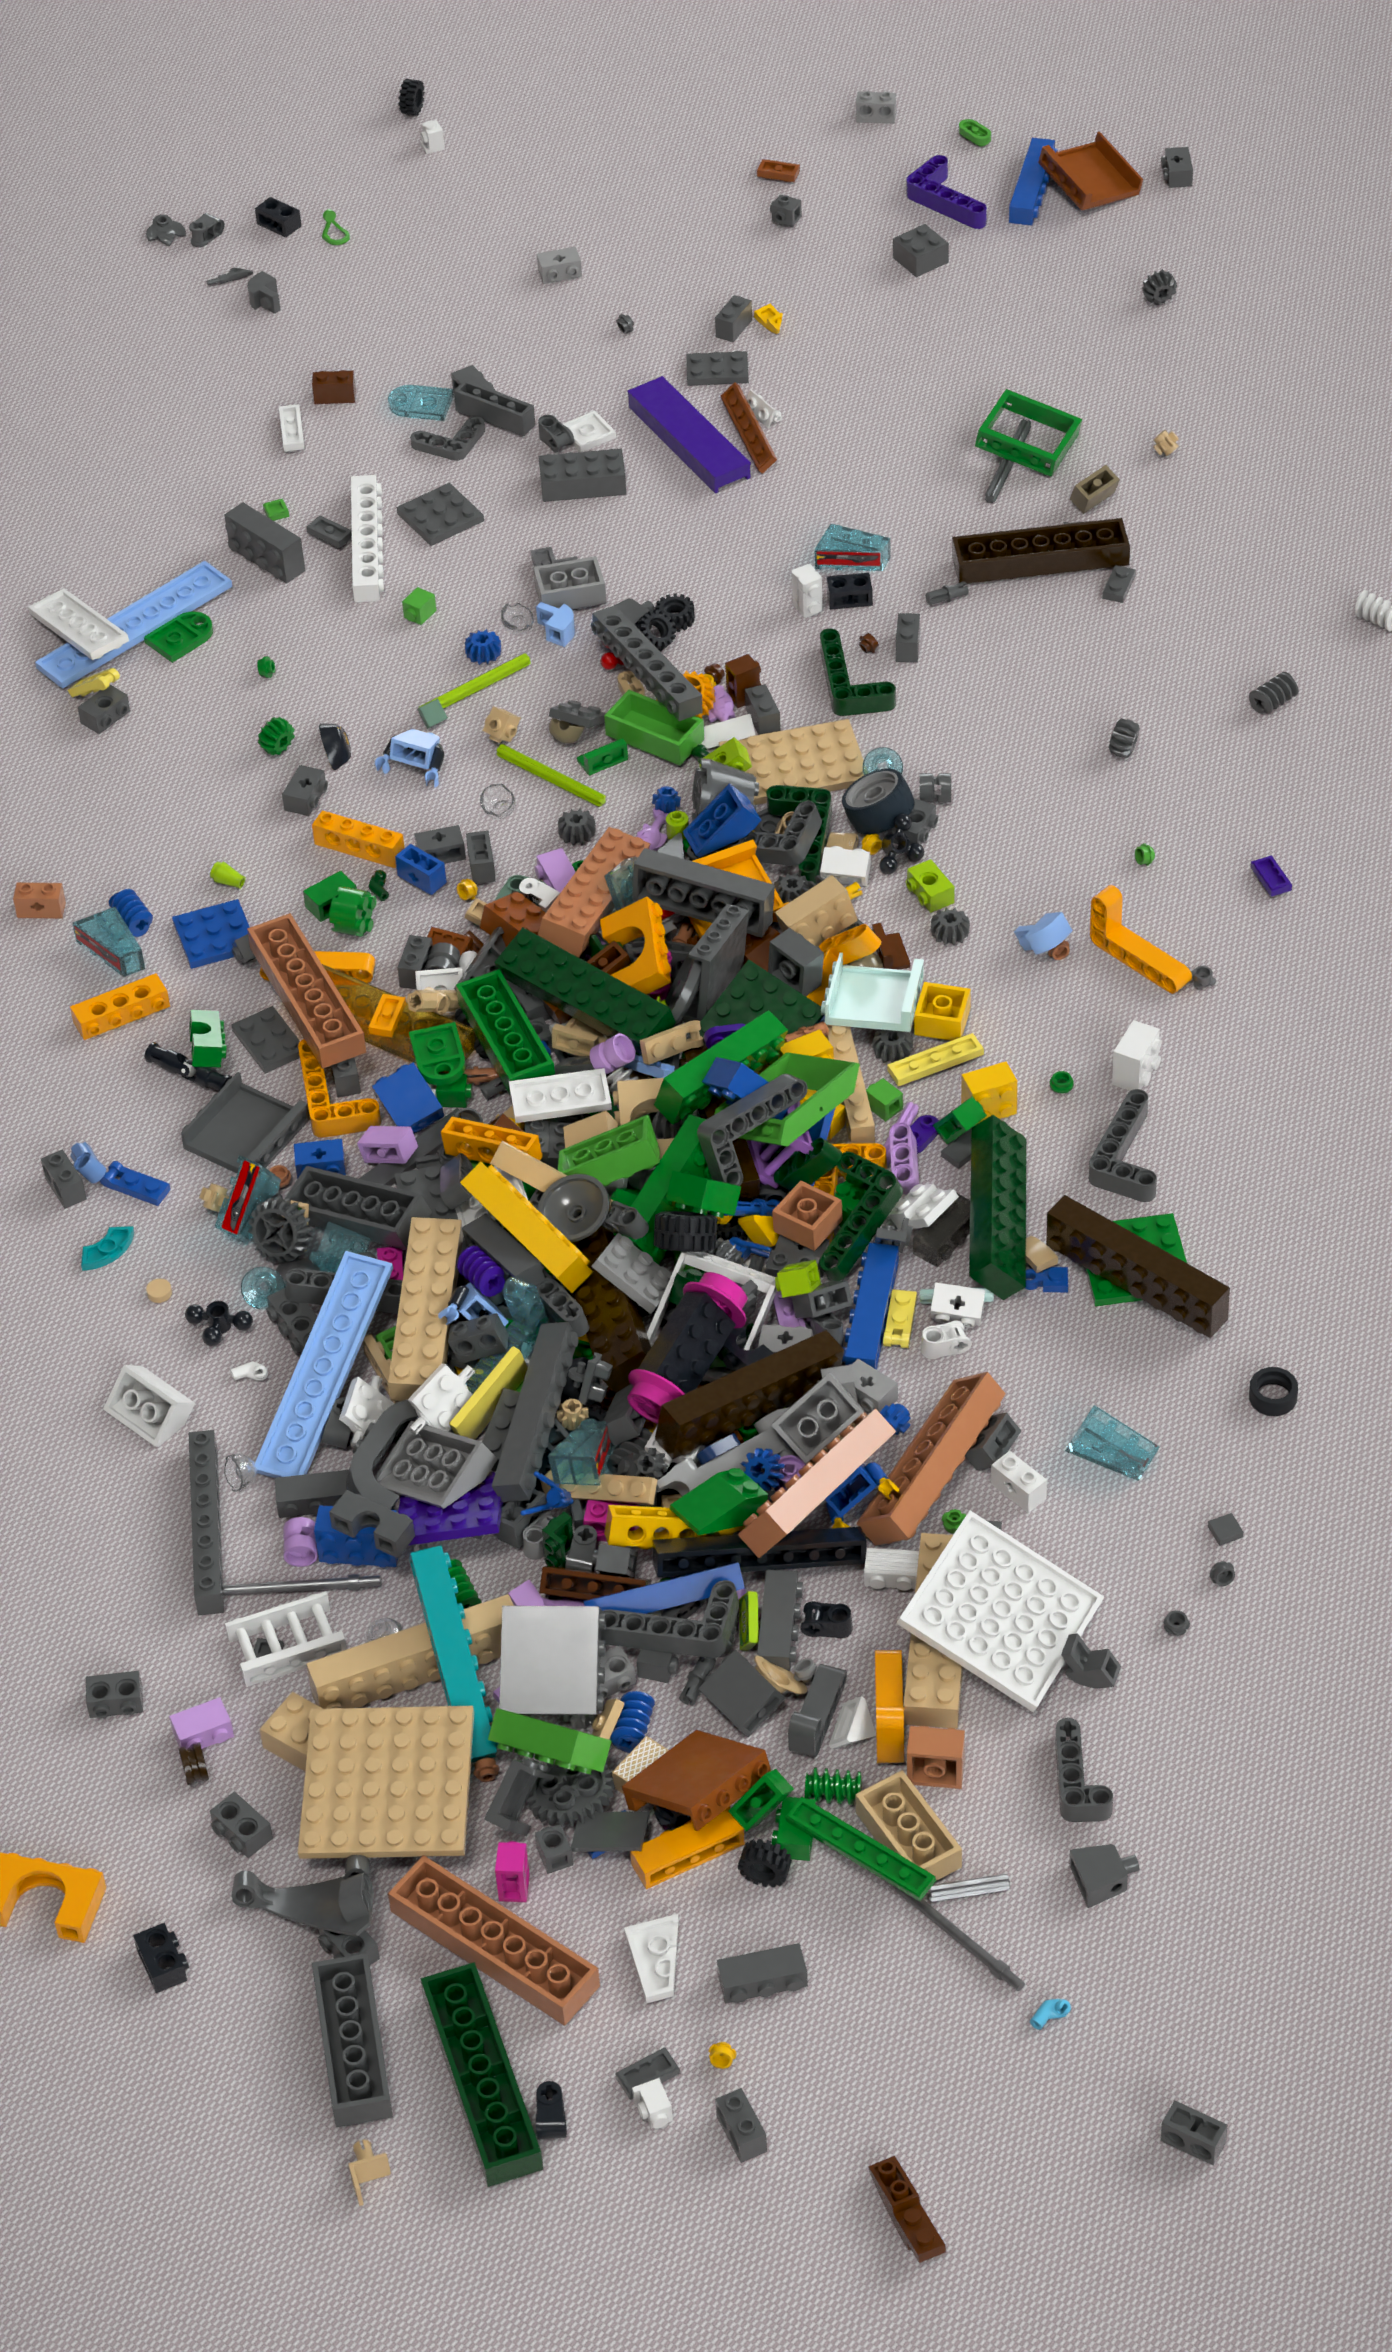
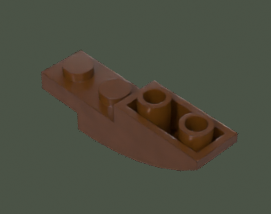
(905, 2210)

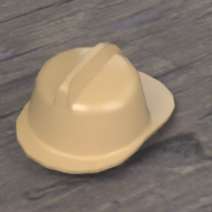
(779, 1677)

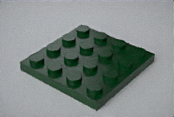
(754, 993)

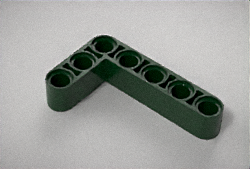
(848, 698)
(786, 799)
(807, 1167)
(863, 1213)

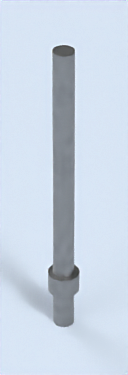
(353, 1582)
(998, 1967)

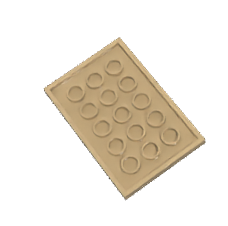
(805, 757)

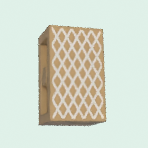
(639, 1758)

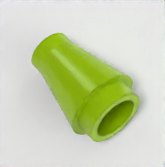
(225, 874)

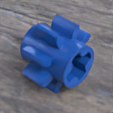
(666, 799)
(897, 1417)

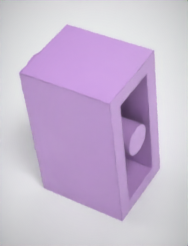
(387, 1144)
(203, 1724)

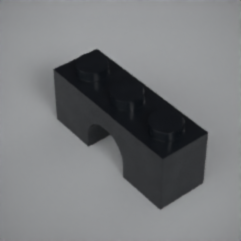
(737, 1358)

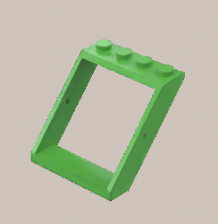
(829, 1077)

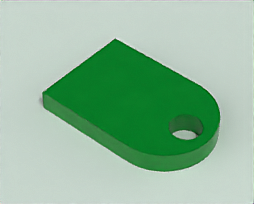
(180, 635)
(436, 1051)

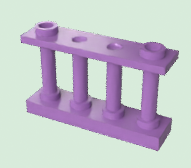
(762, 1153)

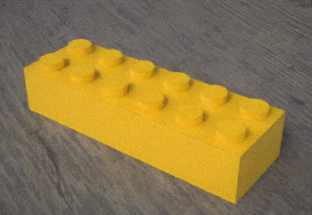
(528, 1225)

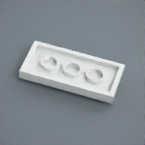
(560, 1095)

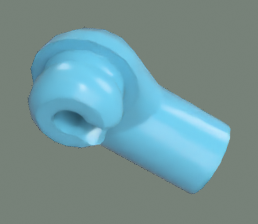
(1050, 2010)

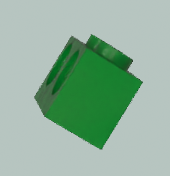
(960, 1120)

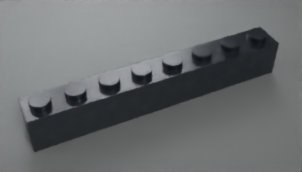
(794, 1551)

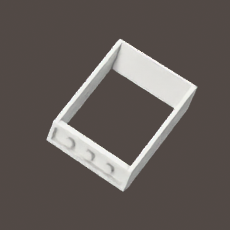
(731, 1270)

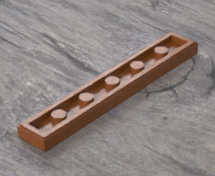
(748, 427)

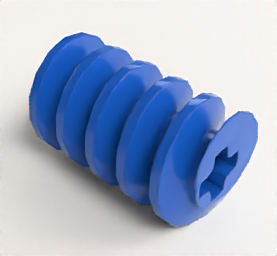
(132, 911)
(632, 1721)

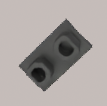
(595, 1369)

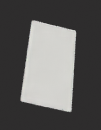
(738, 727)

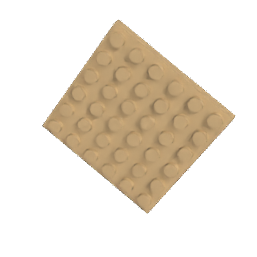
(386, 1782)

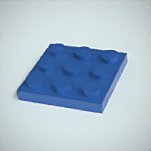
(210, 932)

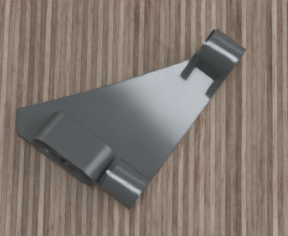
(332, 1905)

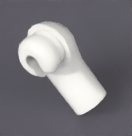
(251, 1370)

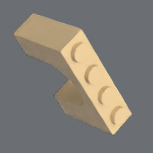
(637, 1099)

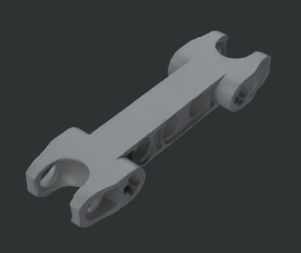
(687, 1476)

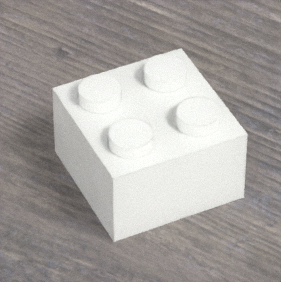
(1136, 1056)

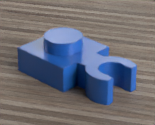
(1051, 1279)

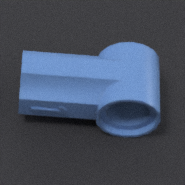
(87, 1162)

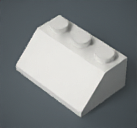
(148, 1404)

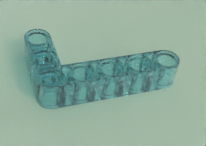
(527, 1318)

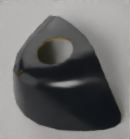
(334, 744)

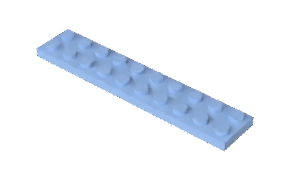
(139, 619)
(323, 1366)

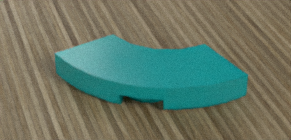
(107, 1249)

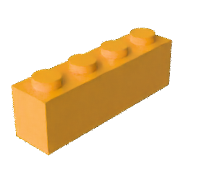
(685, 1848)

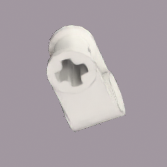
(943, 1340)

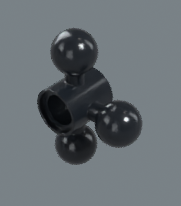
(914, 851)
(218, 1319)

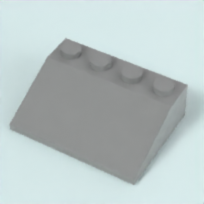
(435, 1466)

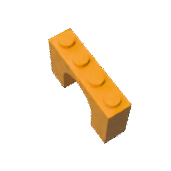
(636, 921)
(81, 1888)

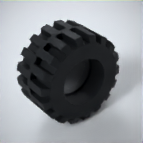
(685, 1231)

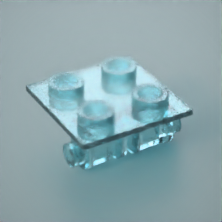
(334, 1244)

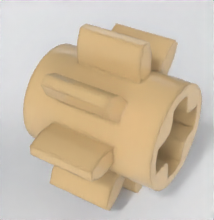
(1165, 442)
(213, 1196)
(571, 1414)

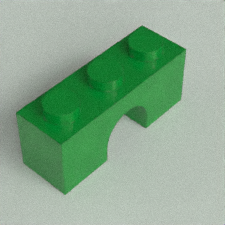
(207, 1038)

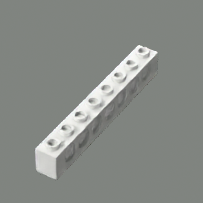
(366, 538)

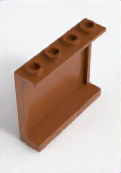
(1092, 173)
(698, 1777)

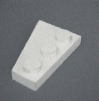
(654, 1955)

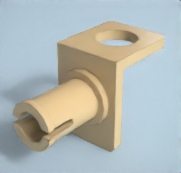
(367, 2167)

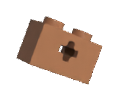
(39, 900)

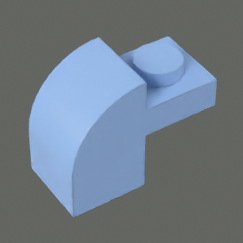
(557, 623)
(1045, 934)

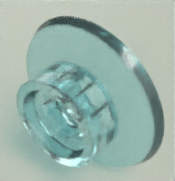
(879, 756)
(251, 1290)

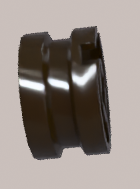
(193, 1763)

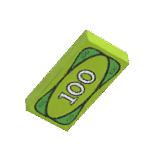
(748, 1620)

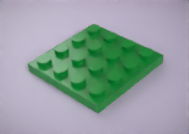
(1156, 1229)

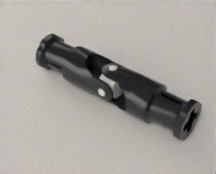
(180, 1064)

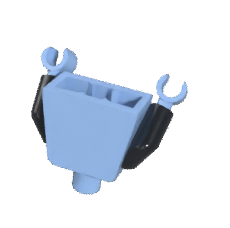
(415, 749)
(471, 1304)

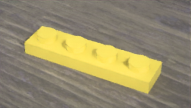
(935, 1059)

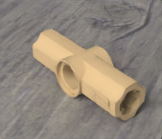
(433, 1001)

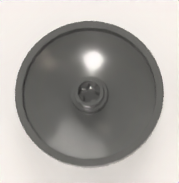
(684, 988)

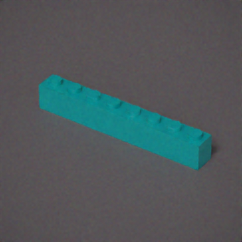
(451, 1643)

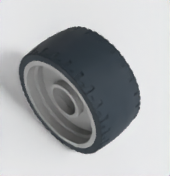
(876, 800)

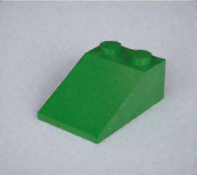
(720, 1502)

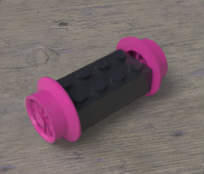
(687, 1343)

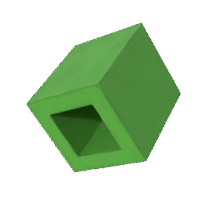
(419, 606)
(884, 1099)

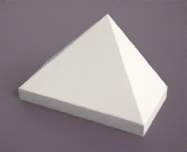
(852, 1724)

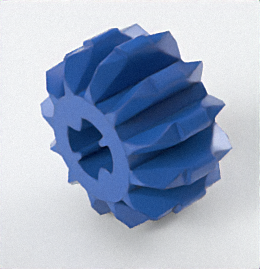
(482, 646)
(766, 1460)

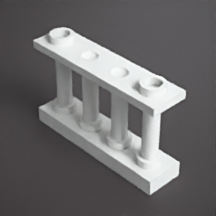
(291, 1659)

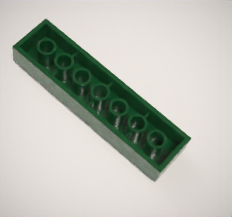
(582, 989)
(998, 1207)
(481, 2074)

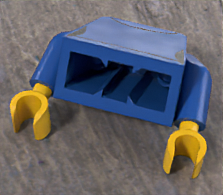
(854, 1489)

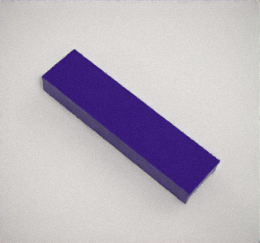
(688, 433)

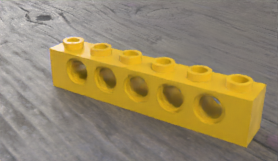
(648, 1519)

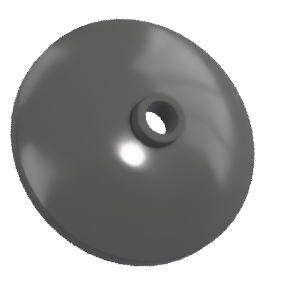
(575, 1196)

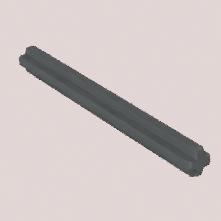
(1005, 464)

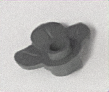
(165, 229)

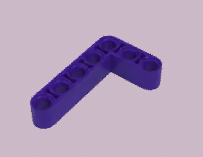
(926, 189)

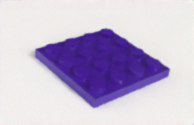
(469, 1516)

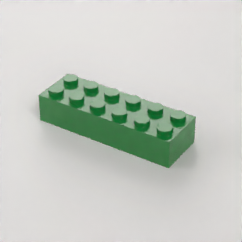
(503, 1028)
(752, 1045)
(682, 1156)

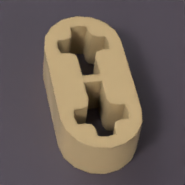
(635, 685)

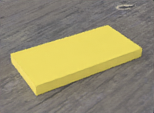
(481, 1405)

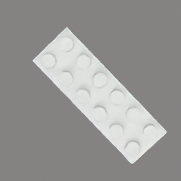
(78, 624)

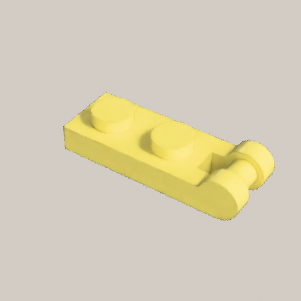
(94, 683)
(900, 1318)

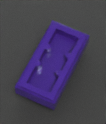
(1271, 876)

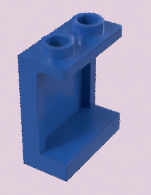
(408, 1098)

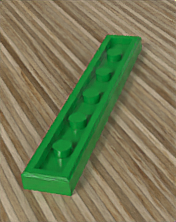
(861, 1848)

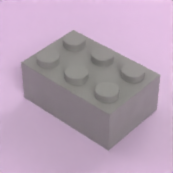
(571, 583)
(817, 1417)

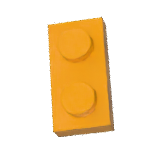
(387, 1015)

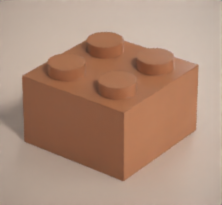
(807, 1215)
(936, 1757)

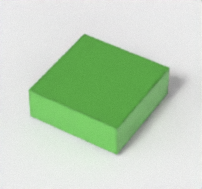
(276, 509)

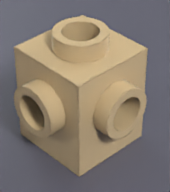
(501, 725)

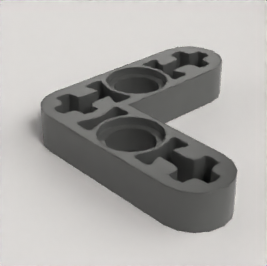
(452, 449)

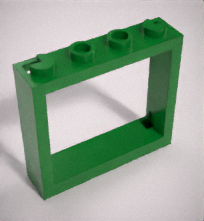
(1022, 452)

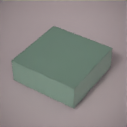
(432, 713)

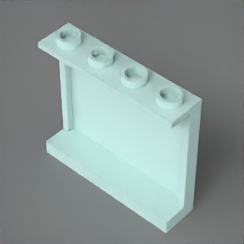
(872, 996)

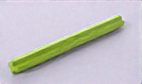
(483, 681)
(551, 775)

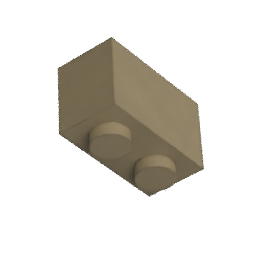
(1094, 489)

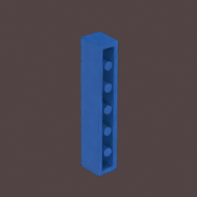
(1030, 185)
(871, 1304)

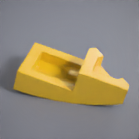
(769, 318)

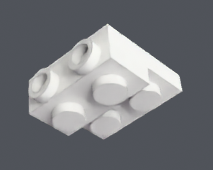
(922, 1205)

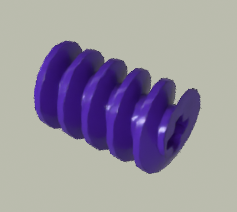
(481, 1271)

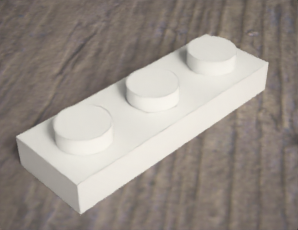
(291, 428)

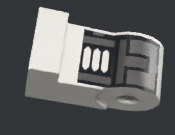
(538, 893)

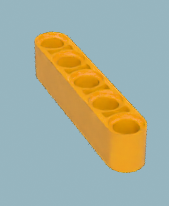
(355, 964)

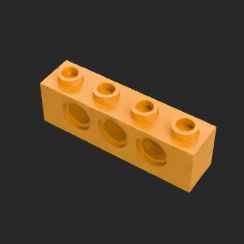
(357, 838)
(120, 1006)
(482, 1140)

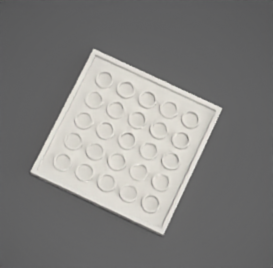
(1000, 1610)

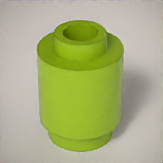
(676, 823)

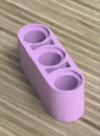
(903, 1148)

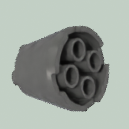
(714, 777)

